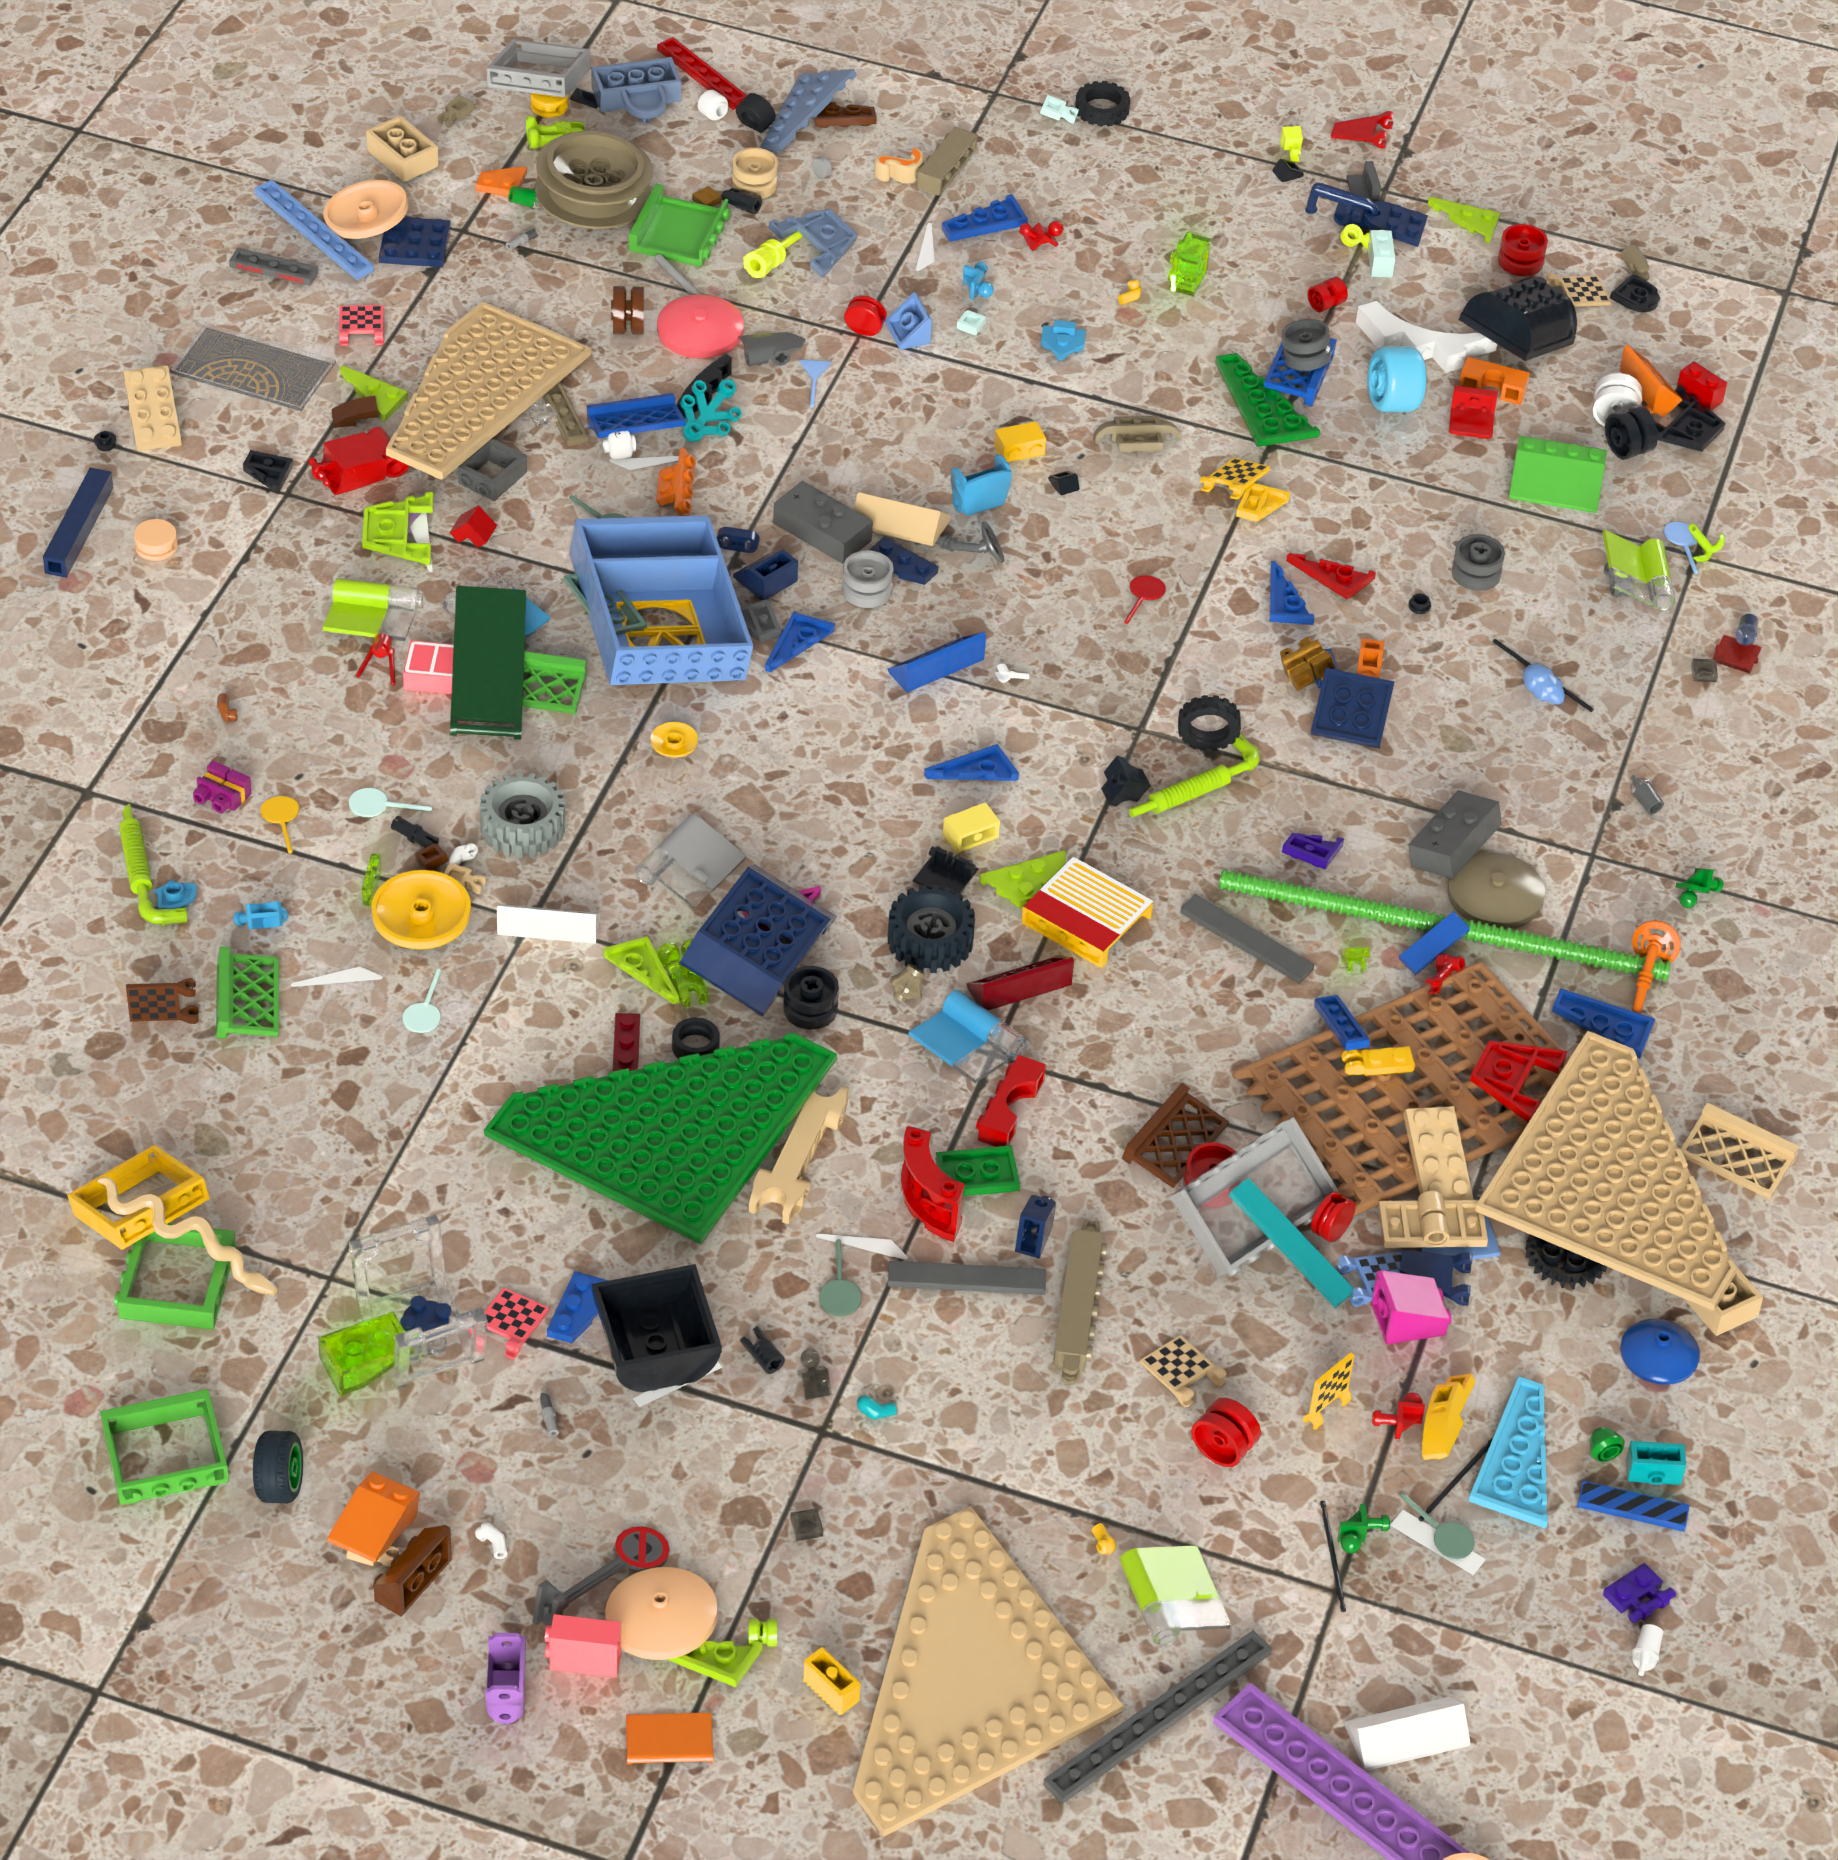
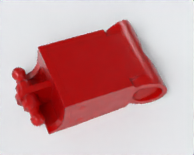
(356, 461)

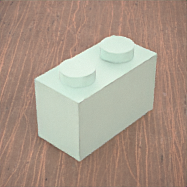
(1381, 253)

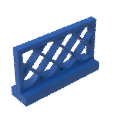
(1310, 383)
(635, 415)

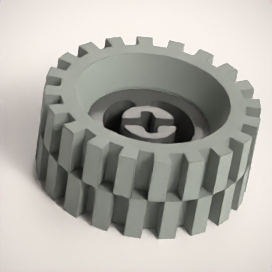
(523, 801)

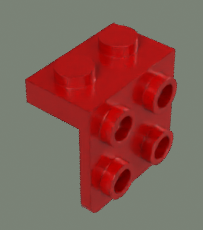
(1472, 412)

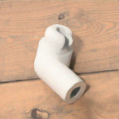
(463, 853)
(489, 1532)

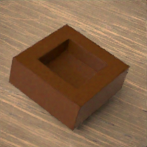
(431, 857)

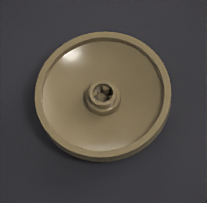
(1497, 890)

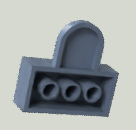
(637, 86)

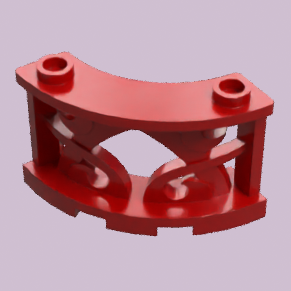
(929, 1188)

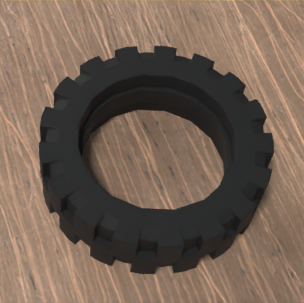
(1100, 116)
(1209, 739)

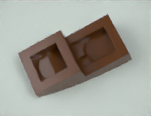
(347, 413)

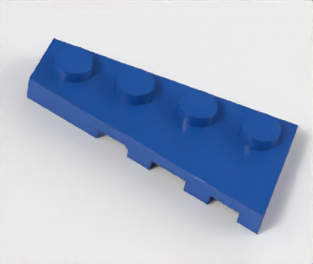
(995, 218)

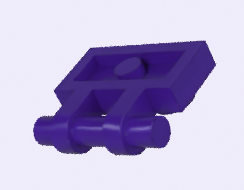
(1635, 1587)

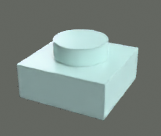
(971, 322)

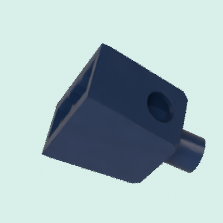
(1037, 1214)

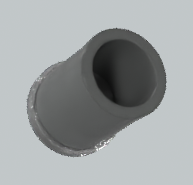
(1646, 795)

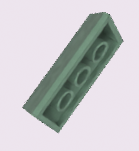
(634, 622)

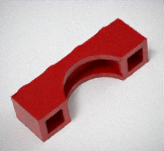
(1021, 1081)

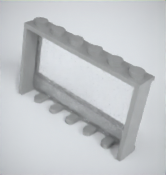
(1281, 1167)

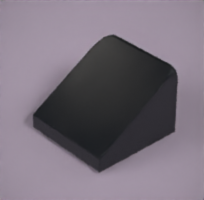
(1287, 170)
(1064, 482)

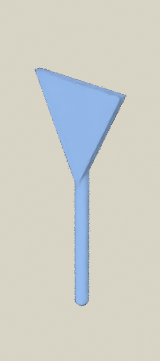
(814, 369)

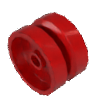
(1522, 250)
(1204, 1158)
(1226, 1432)

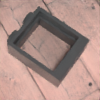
(500, 454)

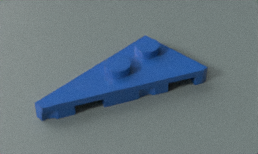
(1284, 600)

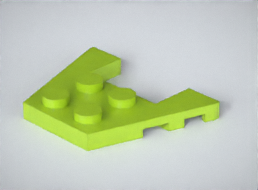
(387, 528)

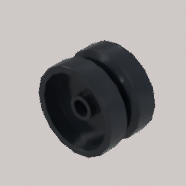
(1631, 432)
(811, 997)

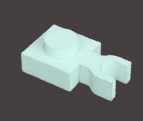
(1056, 109)

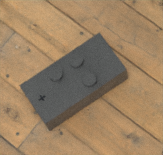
(822, 522)
(1455, 834)

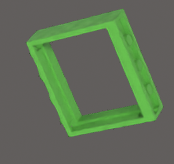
(172, 1312)
(156, 1413)

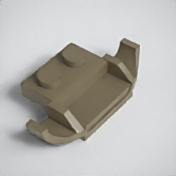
(1137, 433)

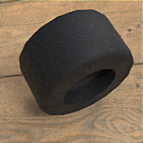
(755, 112)

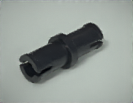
(413, 832)

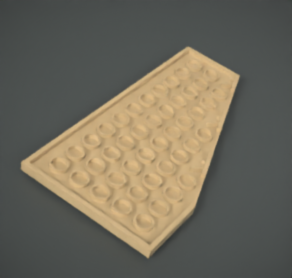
(477, 385)

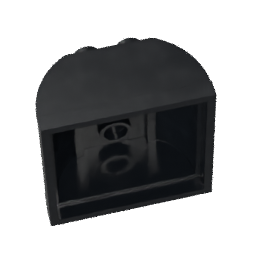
(1524, 317)
(658, 1328)

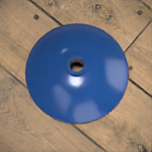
(1660, 1351)

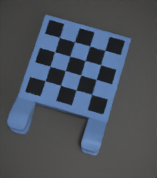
(1367, 1270)

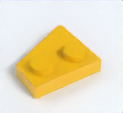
(1261, 501)

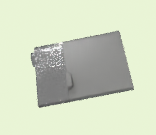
(691, 861)

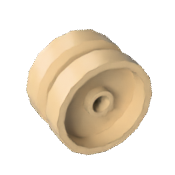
(755, 171)

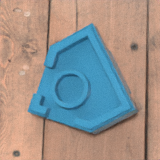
(1063, 338)

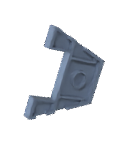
(822, 230)

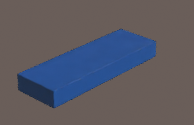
(1434, 943)

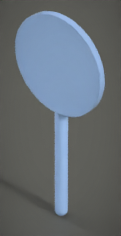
(1679, 534)

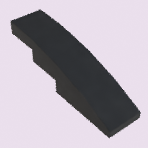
(711, 376)

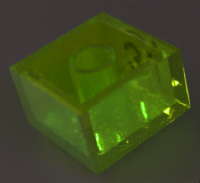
(1189, 264)

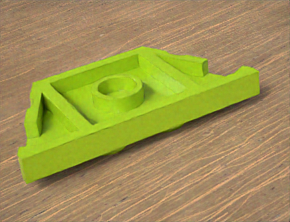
(1024, 879)

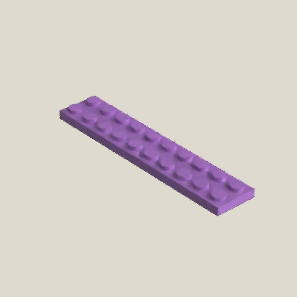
(1332, 1779)

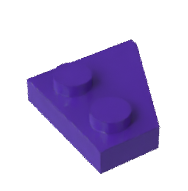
(1312, 849)

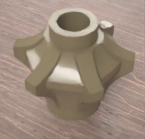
(908, 983)

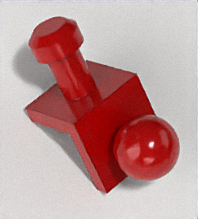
(1040, 234)
(1407, 1414)

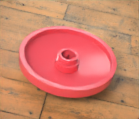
(700, 326)

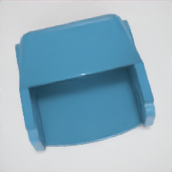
(981, 490)

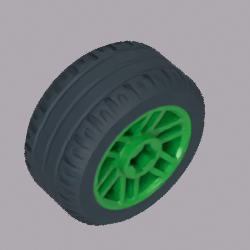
(278, 1466)

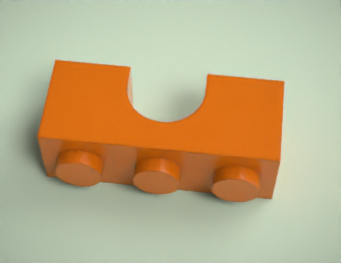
(1510, 381)

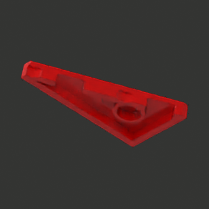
(1337, 577)

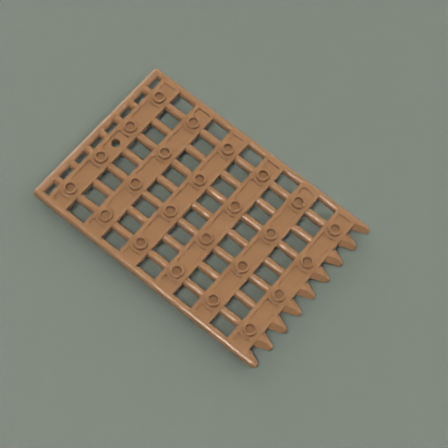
(1393, 1091)

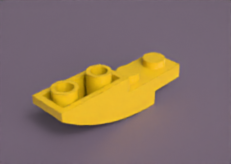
(1443, 1416)

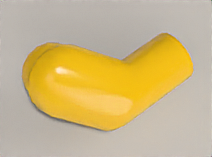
(1132, 294)
(1106, 1543)

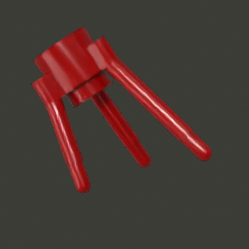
(381, 648)

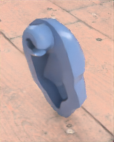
(1543, 683)

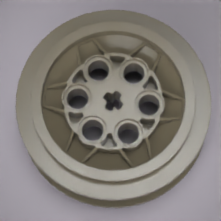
(593, 179)

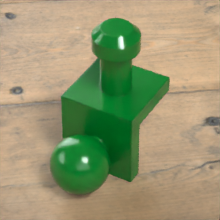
(1699, 882)
(1355, 1529)

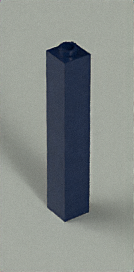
(78, 522)

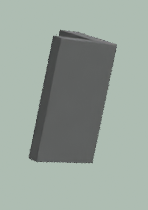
(1366, 184)

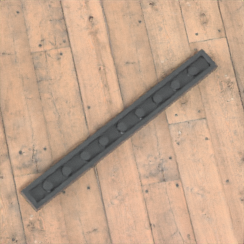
(1157, 1717)

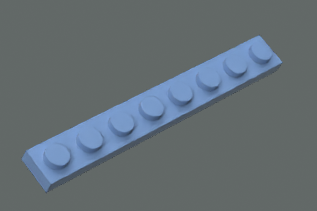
(314, 229)

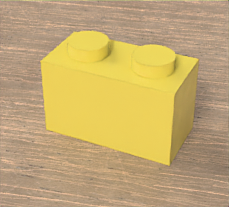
(971, 827)

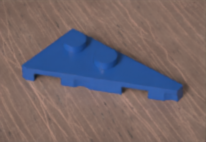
(798, 635)
(979, 765)

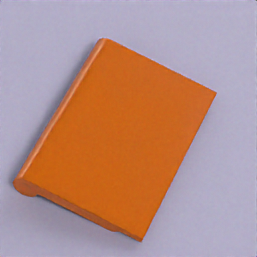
(669, 1738)

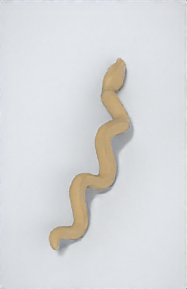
(252, 1280)

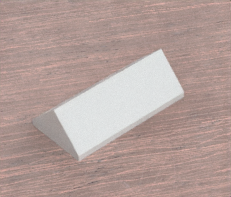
(547, 923)
(1409, 1733)

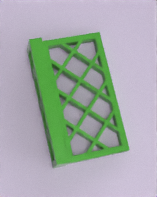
(561, 669)
(225, 995)

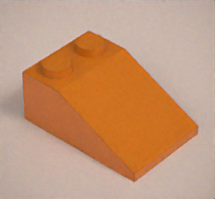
(375, 1516)

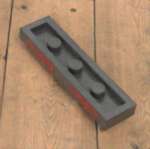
(273, 266)

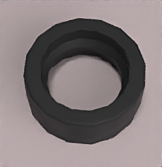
(695, 1026)

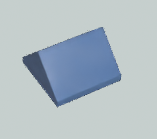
(910, 323)

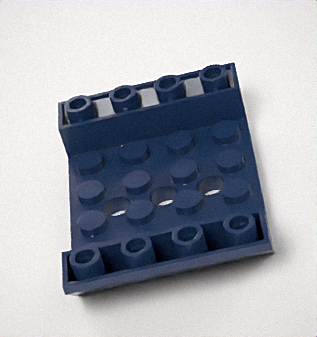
(744, 958)

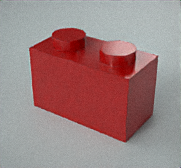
(1703, 385)

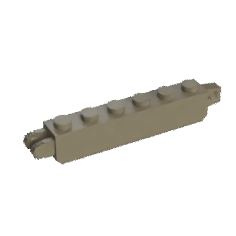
(1078, 1301)

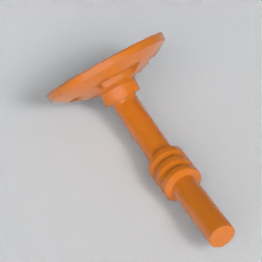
(1653, 950)

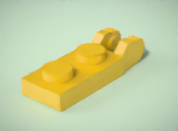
(1378, 1061)

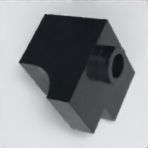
(1124, 782)

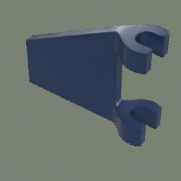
(1441, 1269)

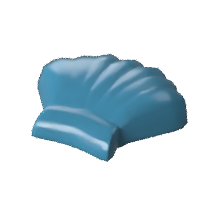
(175, 895)

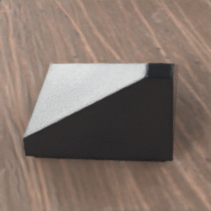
(584, 97)

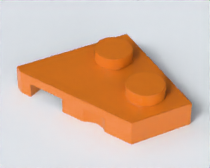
(501, 180)

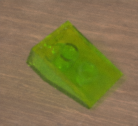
(360, 1352)

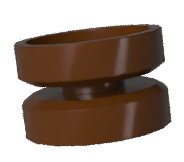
(628, 310)

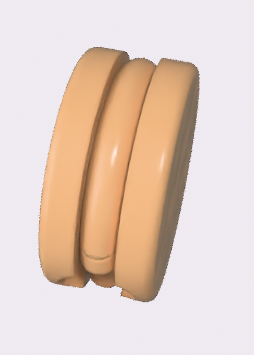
(155, 539)

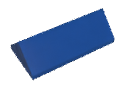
(939, 662)

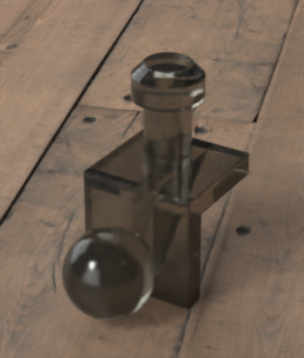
(814, 1379)

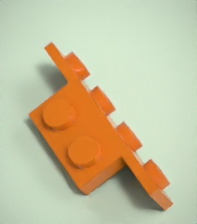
(676, 484)

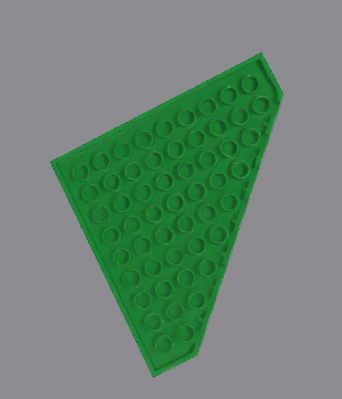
(671, 1134)

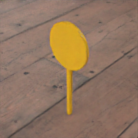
(280, 810)

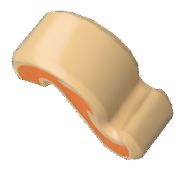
(899, 168)

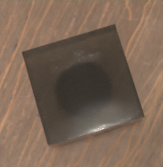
(1704, 670)
(806, 1524)

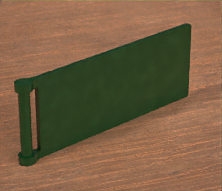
(488, 660)

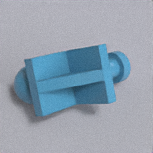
(975, 281)
(262, 915)

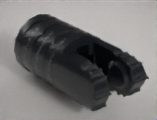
(743, 200)
(764, 1352)

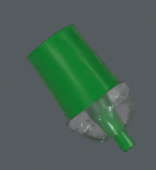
(524, 196)

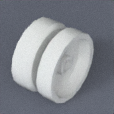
(1615, 394)

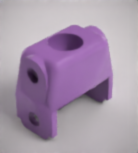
(506, 1682)

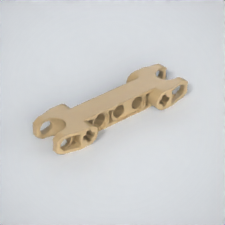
(785, 1181)

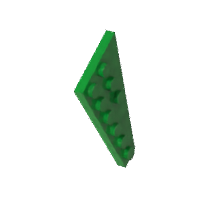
(1264, 410)

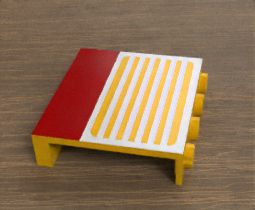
(1085, 910)

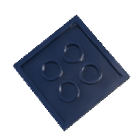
(416, 242)
(1352, 708)

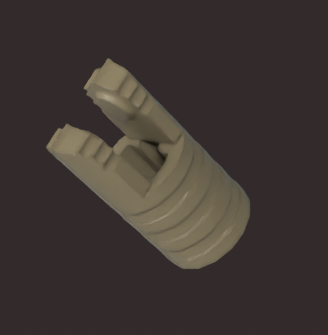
(1636, 261)

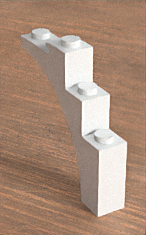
(1446, 349)

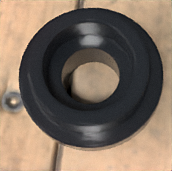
(105, 441)
(1419, 604)

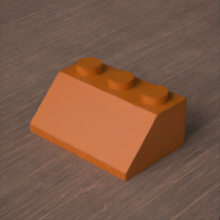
(1656, 390)

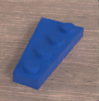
(1605, 1019)

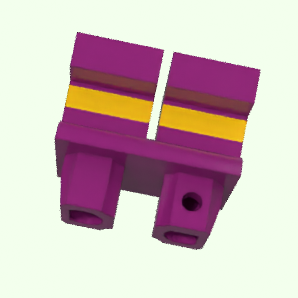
(222, 787)

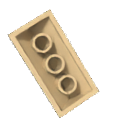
(902, 519)

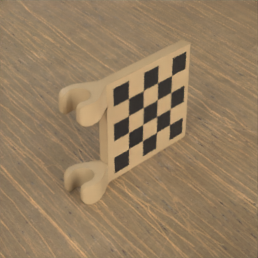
(1581, 289)
(1181, 1365)

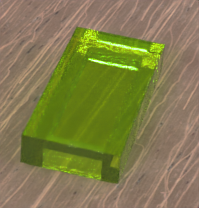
(371, 879)

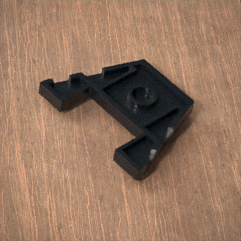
(1693, 426)

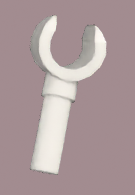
(1004, 674)

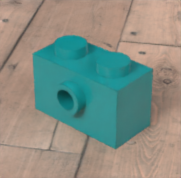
(1656, 1463)

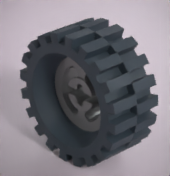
(912, 924)

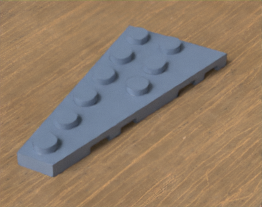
(806, 99)

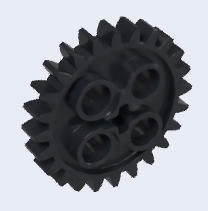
(1548, 1257)

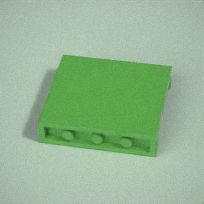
(677, 228)

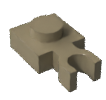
(456, 109)

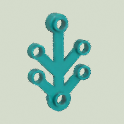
(708, 413)

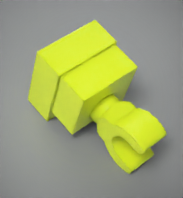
(1291, 140)

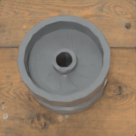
(867, 579)

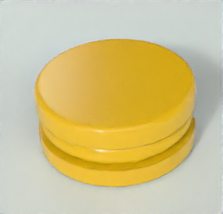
(549, 106)

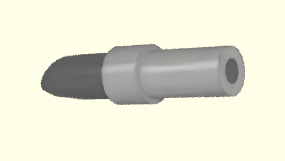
(521, 239)
(549, 1415)

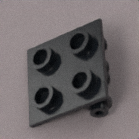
(946, 871)

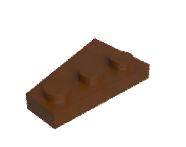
(845, 116)

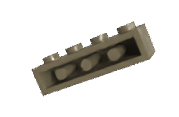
(946, 161)

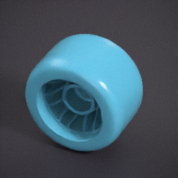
(1396, 379)

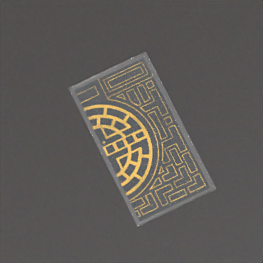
(253, 366)

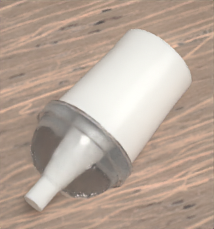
(1647, 1649)

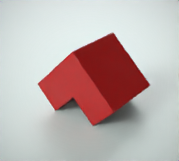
(475, 526)

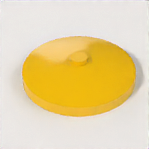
(421, 909)

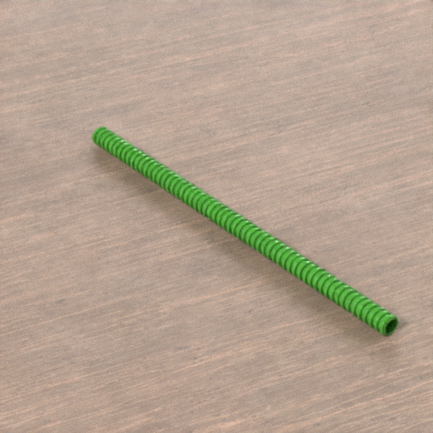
(1427, 921)

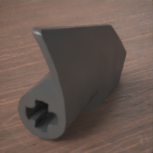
(773, 346)

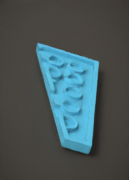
(1515, 1464)

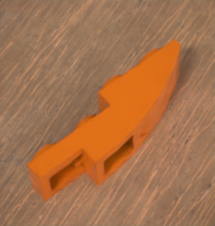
(1370, 657)

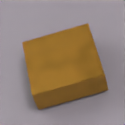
(707, 196)

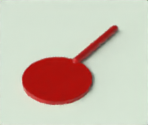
(1145, 588)

